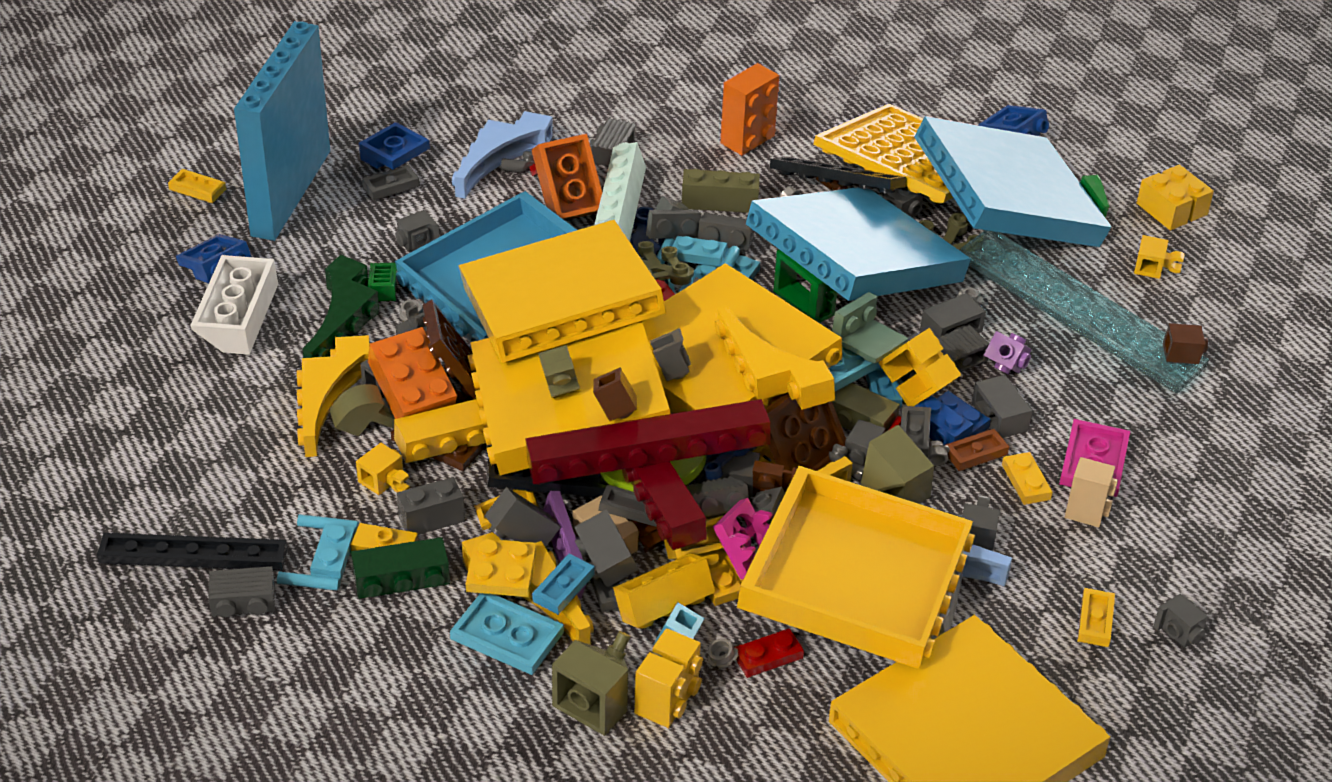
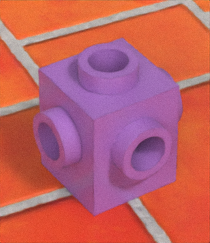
(1008, 352)

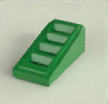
(1095, 189)
(383, 280)

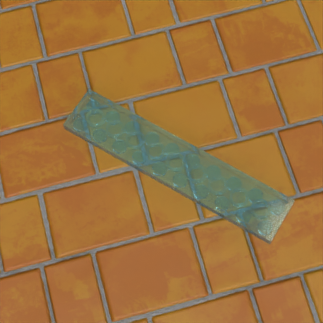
(1078, 307)

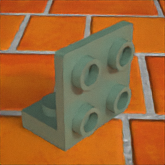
(864, 334)

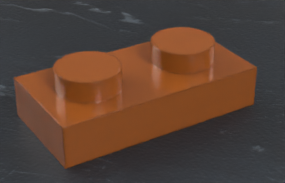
(977, 449)

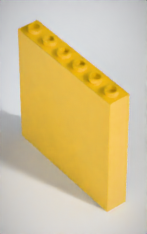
(561, 290)
(712, 372)
(521, 405)
(858, 567)
(968, 717)

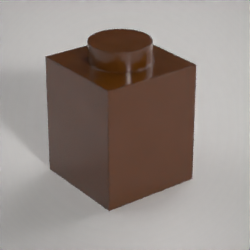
(1184, 343)
(615, 394)

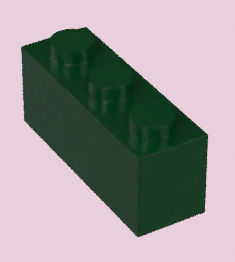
(400, 567)

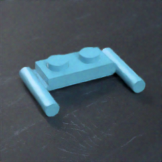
(701, 251)
(330, 554)

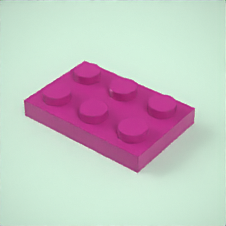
(1095, 443)

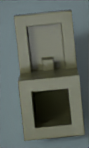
(559, 371)
(359, 407)

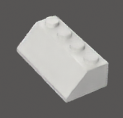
(236, 303)

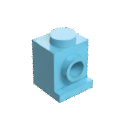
(683, 622)

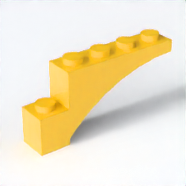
(771, 370)
(323, 382)
(575, 622)

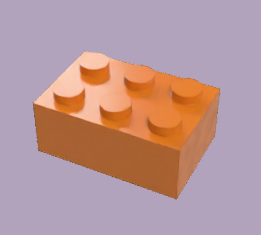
(749, 109)
(568, 176)
(410, 374)

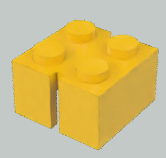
(1175, 197)
(925, 357)
(669, 680)

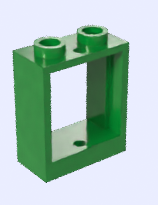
(813, 303)

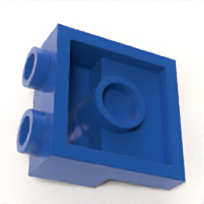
(1019, 120)
(392, 146)
(205, 256)
(953, 418)

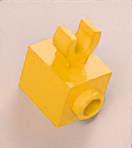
(1153, 258)
(382, 469)

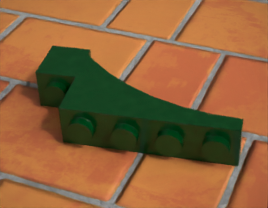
(350, 306)

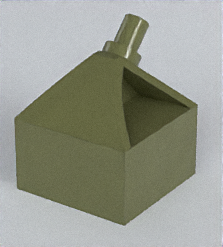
(898, 467)
(592, 683)

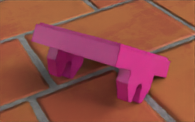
(739, 545)

